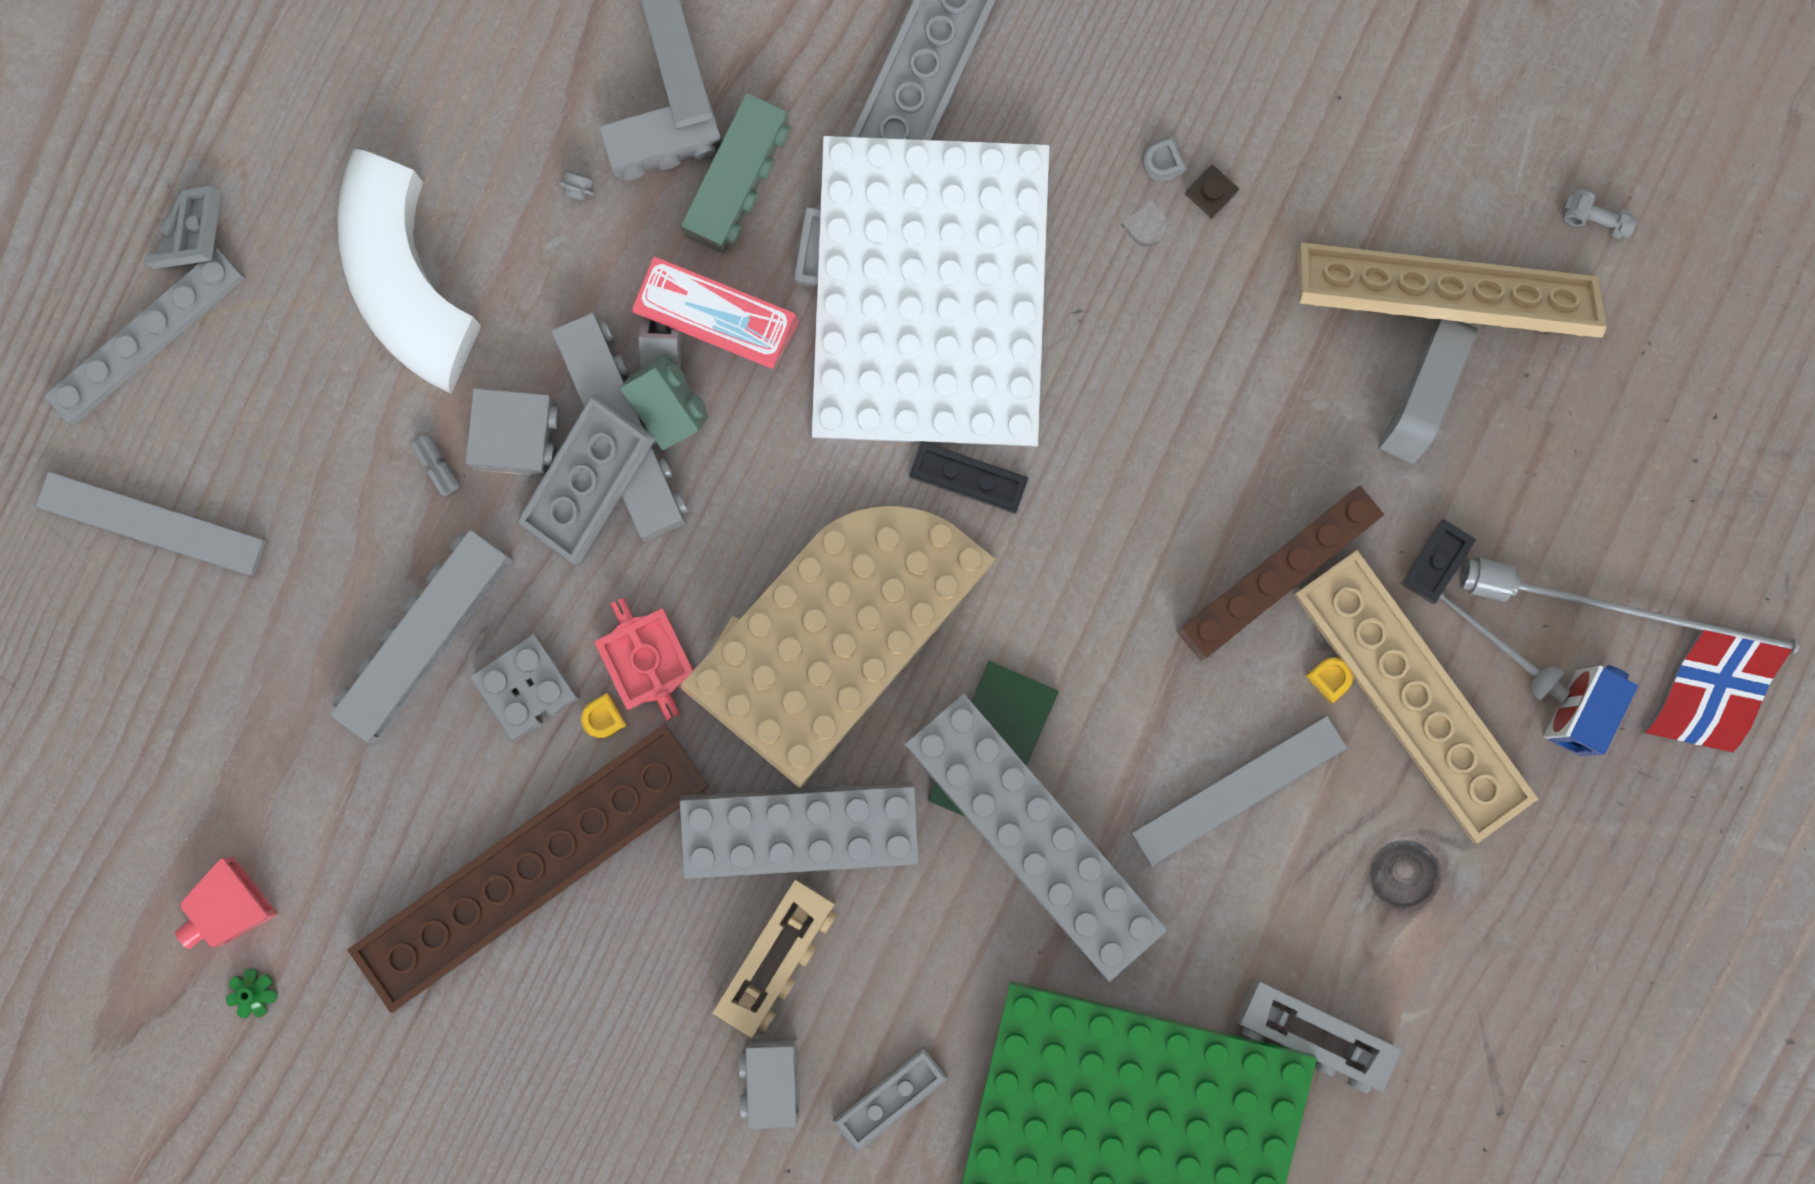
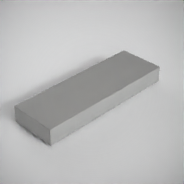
(890, 1100)

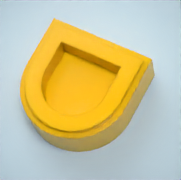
(1331, 678)
(602, 717)

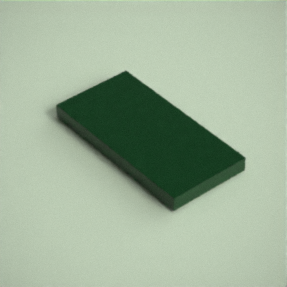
(1014, 708)

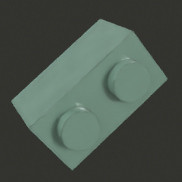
(665, 402)

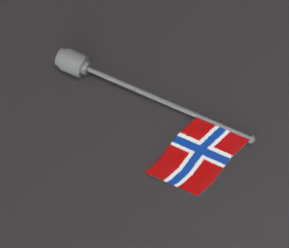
(1715, 684)

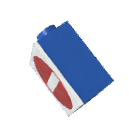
(1591, 710)

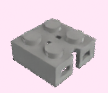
(511, 671)

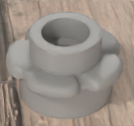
(576, 185)

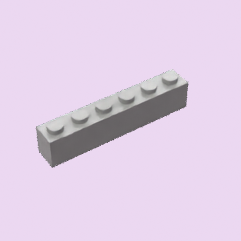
(600, 373)
(420, 637)

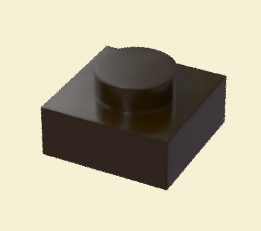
(1212, 191)

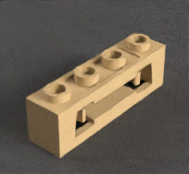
(741, 1013)

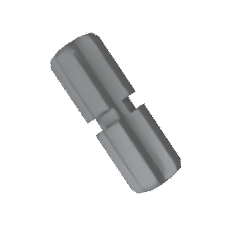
(438, 470)

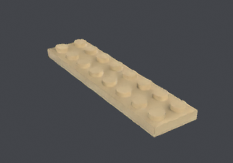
(1451, 290)
(1416, 697)

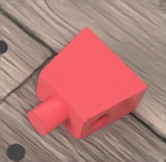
(223, 906)

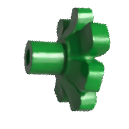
(251, 993)

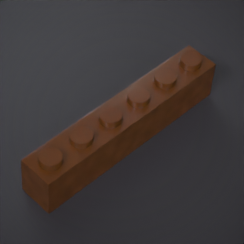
(1280, 573)

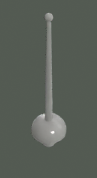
(1544, 680)

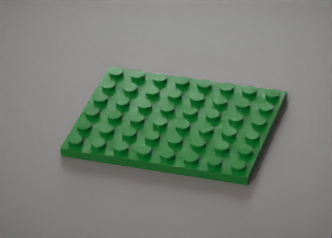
(1131, 1099)

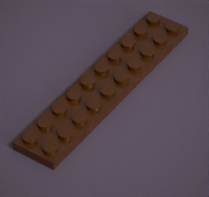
(527, 868)

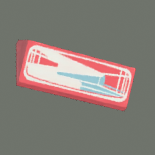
(715, 313)

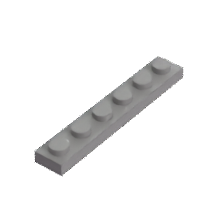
(144, 338)

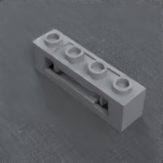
(1374, 1066)

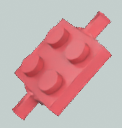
(644, 659)

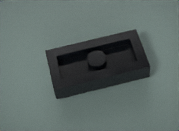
(1438, 561)

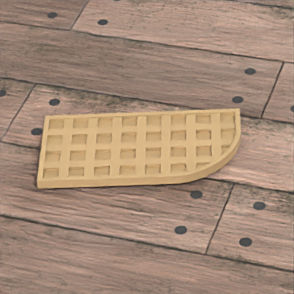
(835, 632)

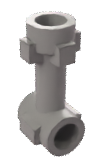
(1580, 208)

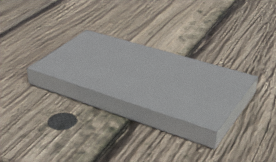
(585, 479)

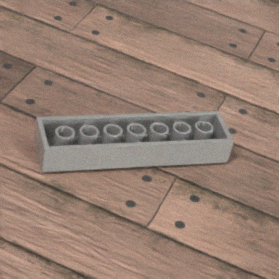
(1035, 838)

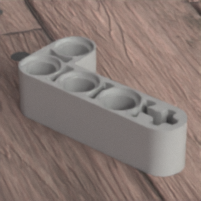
(1429, 390)

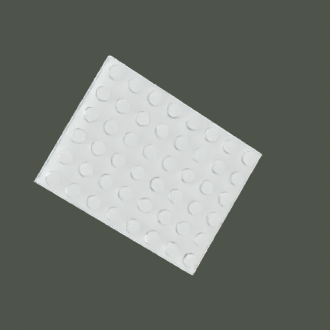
(930, 291)

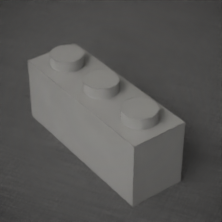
(655, 142)

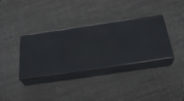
(968, 477)

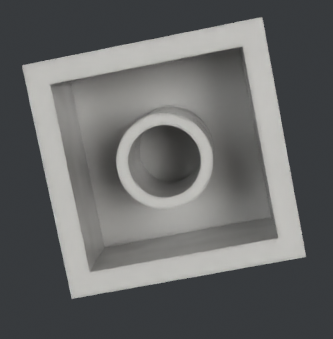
(771, 1083)

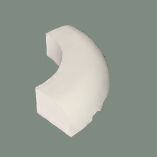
(387, 275)

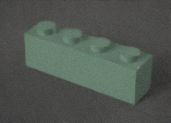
(736, 173)

